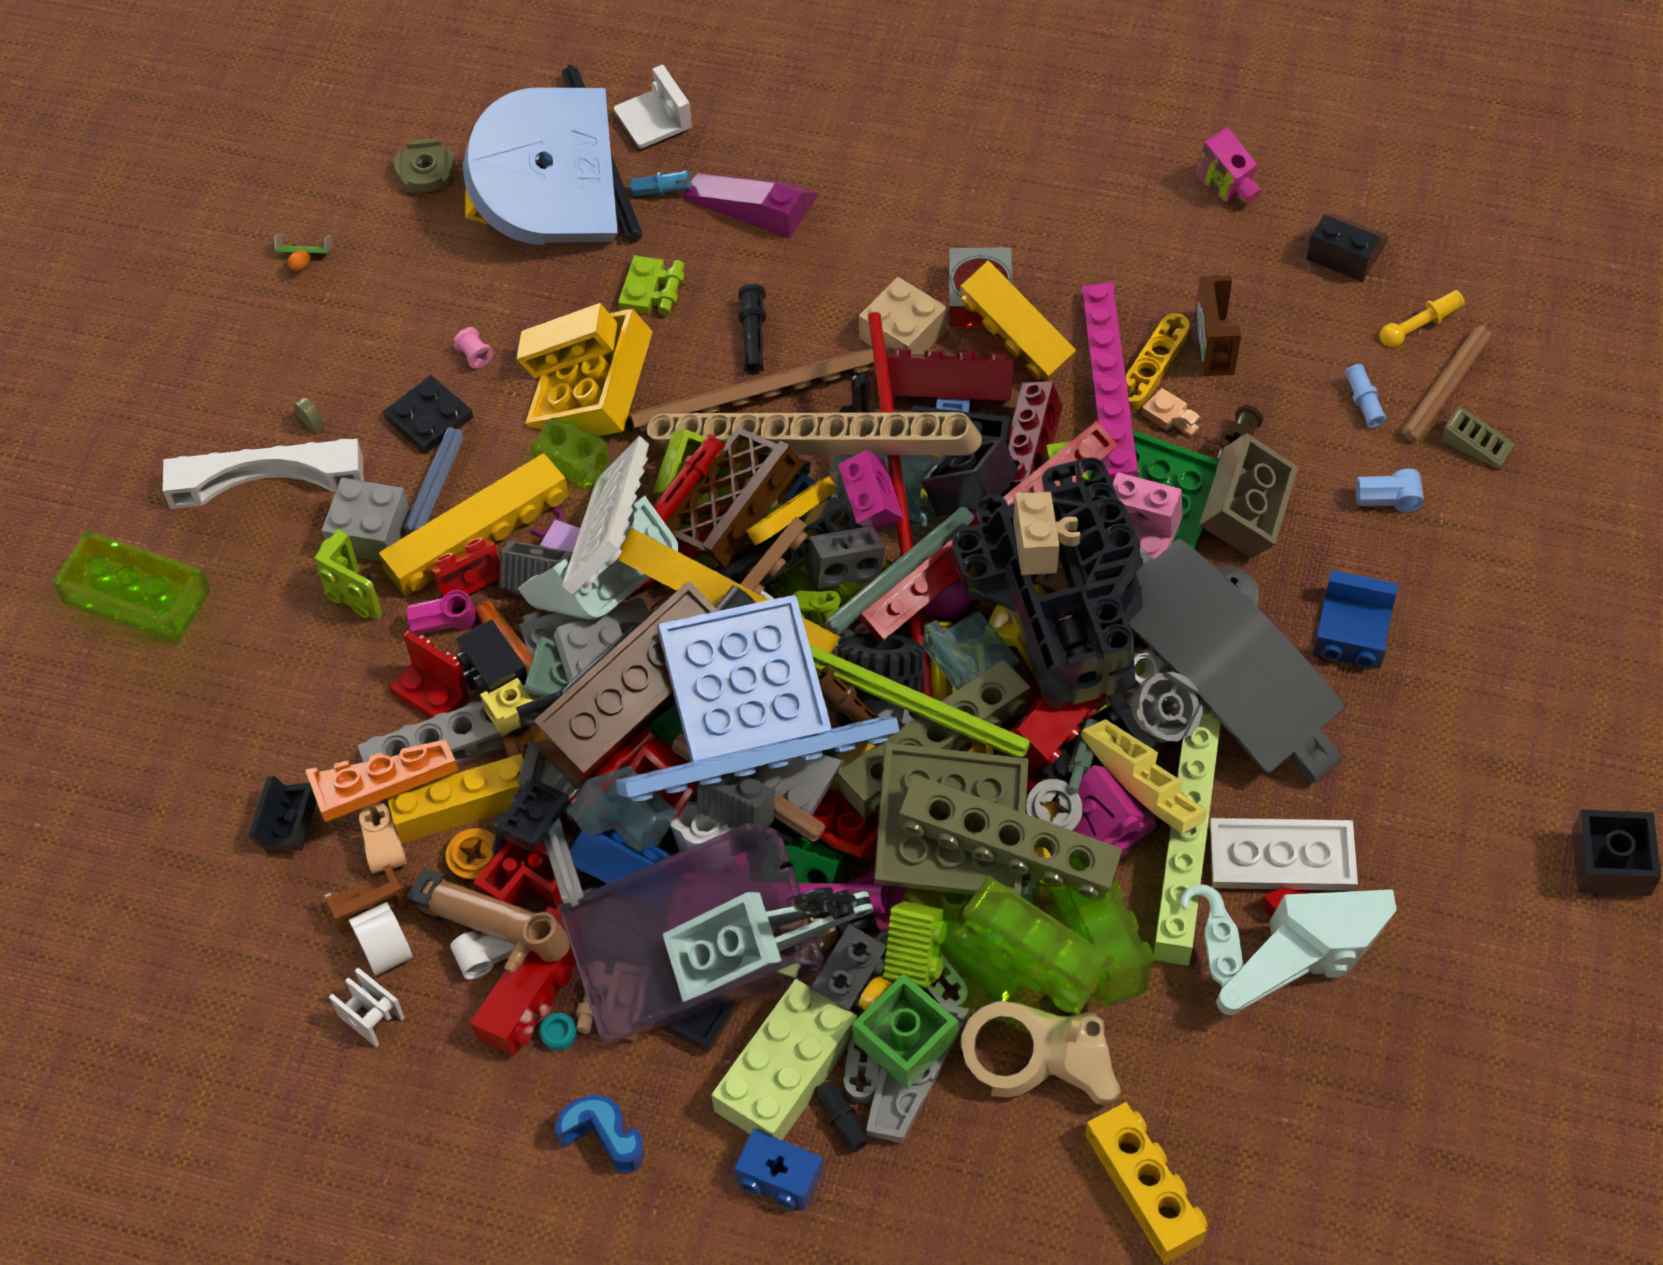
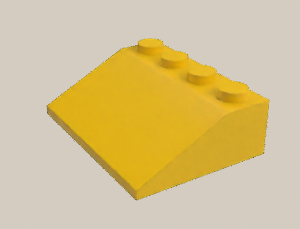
(599, 390)

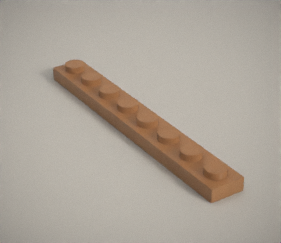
(767, 385)

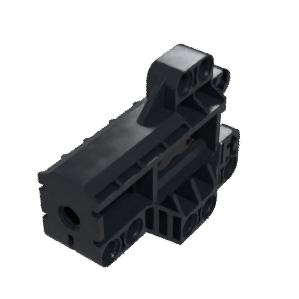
(1096, 645)

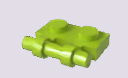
(643, 282)

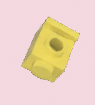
(502, 705)

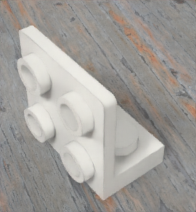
(656, 113)

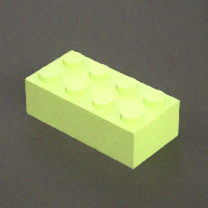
(784, 1062)

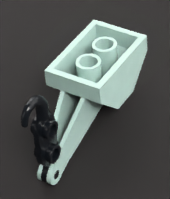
(739, 936)

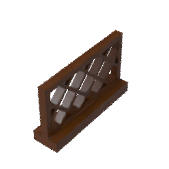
(748, 504)

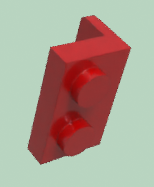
(468, 569)

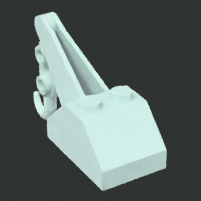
(1308, 935)

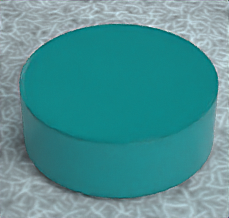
(558, 1032)

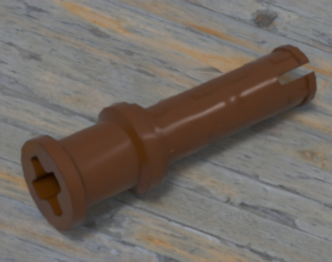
(843, 697)

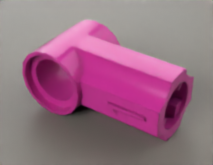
(439, 614)

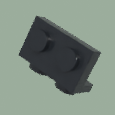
(283, 816)

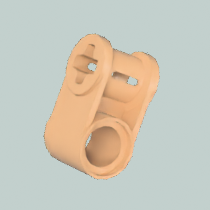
(381, 841)

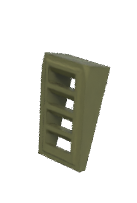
(1472, 425)

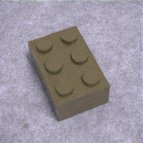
(1249, 496)

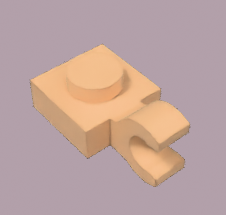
(1169, 411)

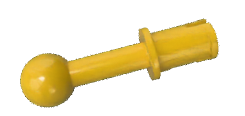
(1393, 335)

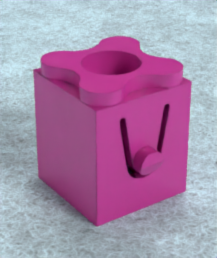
(1111, 811)

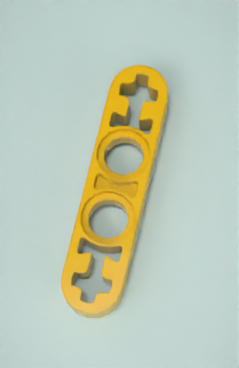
(1156, 362)
(795, 507)

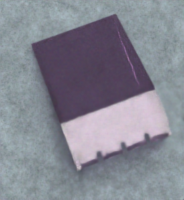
(622, 924)

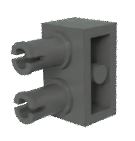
(851, 968)

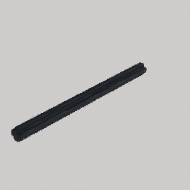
(624, 210)

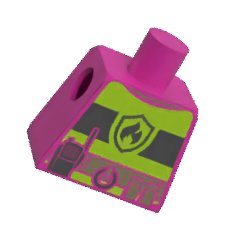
(1227, 168)

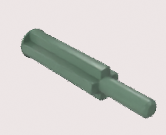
(1080, 759)

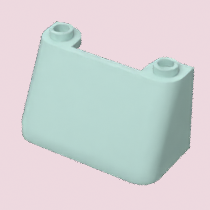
(612, 583)

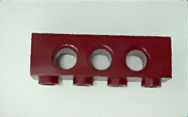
(1033, 428)

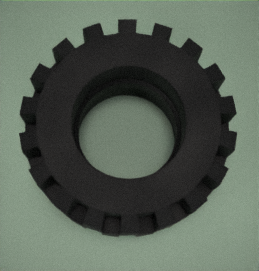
(894, 659)

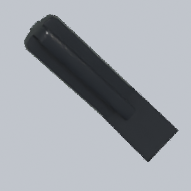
(860, 396)

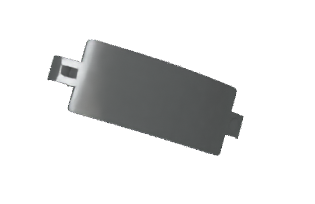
(1236, 661)

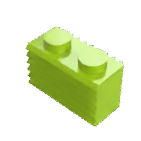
(915, 943)

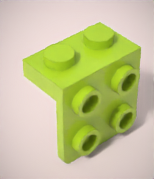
(339, 576)

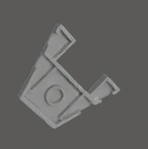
(585, 639)

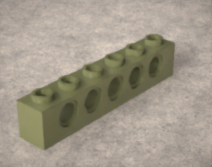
(996, 685)
(1027, 831)

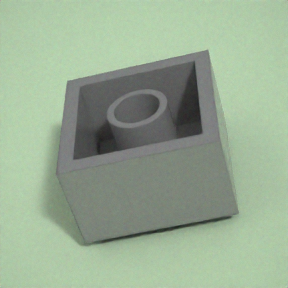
(369, 514)

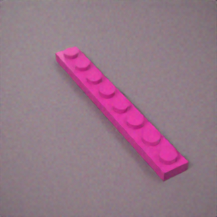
(1110, 377)

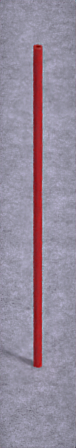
(896, 476)

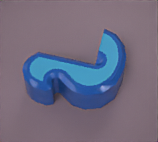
(607, 1121)

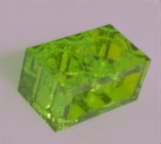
(571, 451)

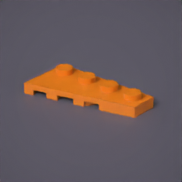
(367, 783)

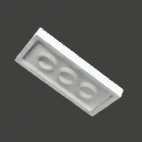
(1283, 854)

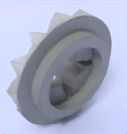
(1044, 793)

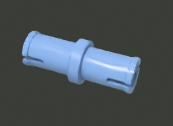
(1365, 396)

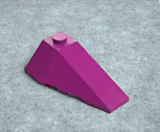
(763, 203)

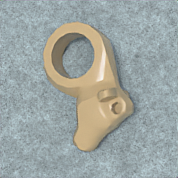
(1063, 1047)

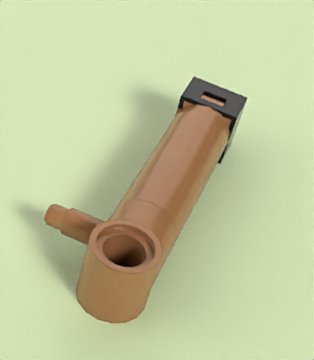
(530, 931)

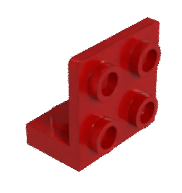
(432, 680)

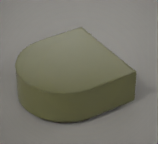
(308, 415)

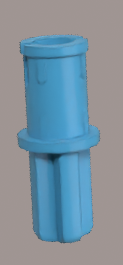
(660, 183)

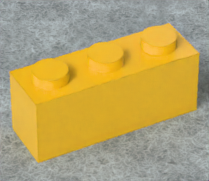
(567, 340)

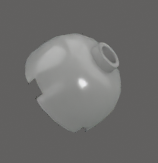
(1167, 707)

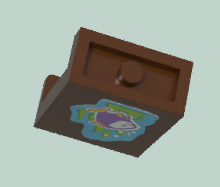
(1216, 343)

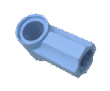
(1400, 489)

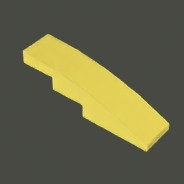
(1137, 771)

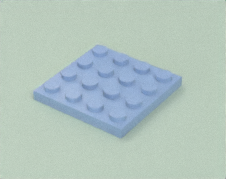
(743, 678)

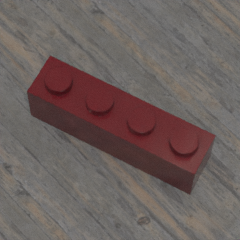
(950, 376)

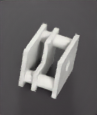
(371, 997)

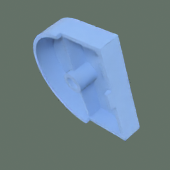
(567, 136)

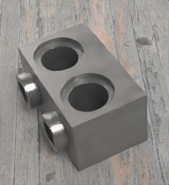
(844, 557)

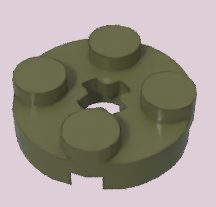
(426, 179)

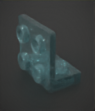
(966, 649)

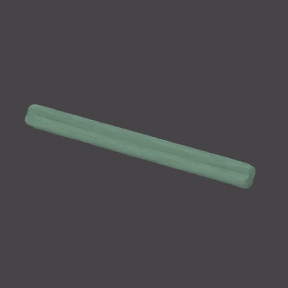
(898, 570)

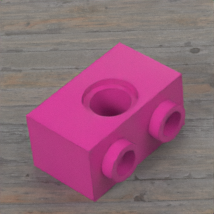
(870, 491)

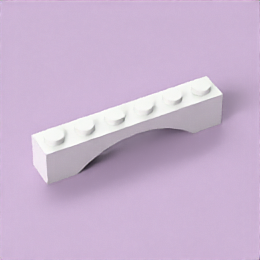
(200, 478)

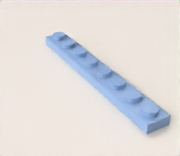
(744, 762)

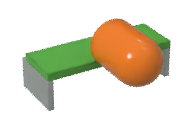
(300, 257)

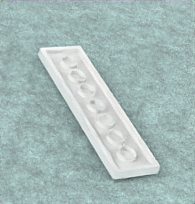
(606, 517)

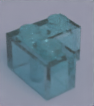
(602, 809)

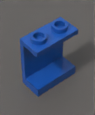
(1355, 619)

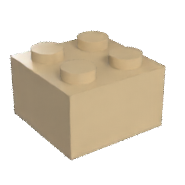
(907, 316)

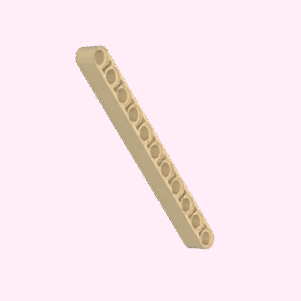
(833, 431)

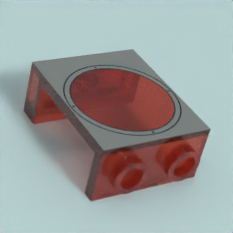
(962, 265)

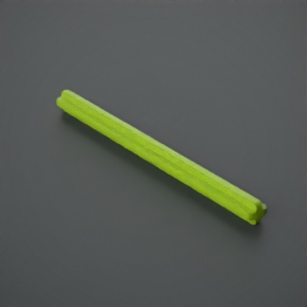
(922, 704)

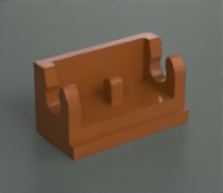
(366, 897)

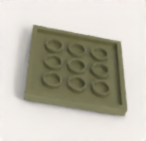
(921, 861)

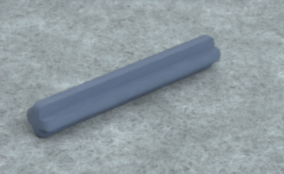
(434, 480)

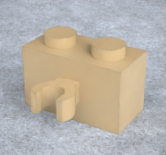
(1040, 534)

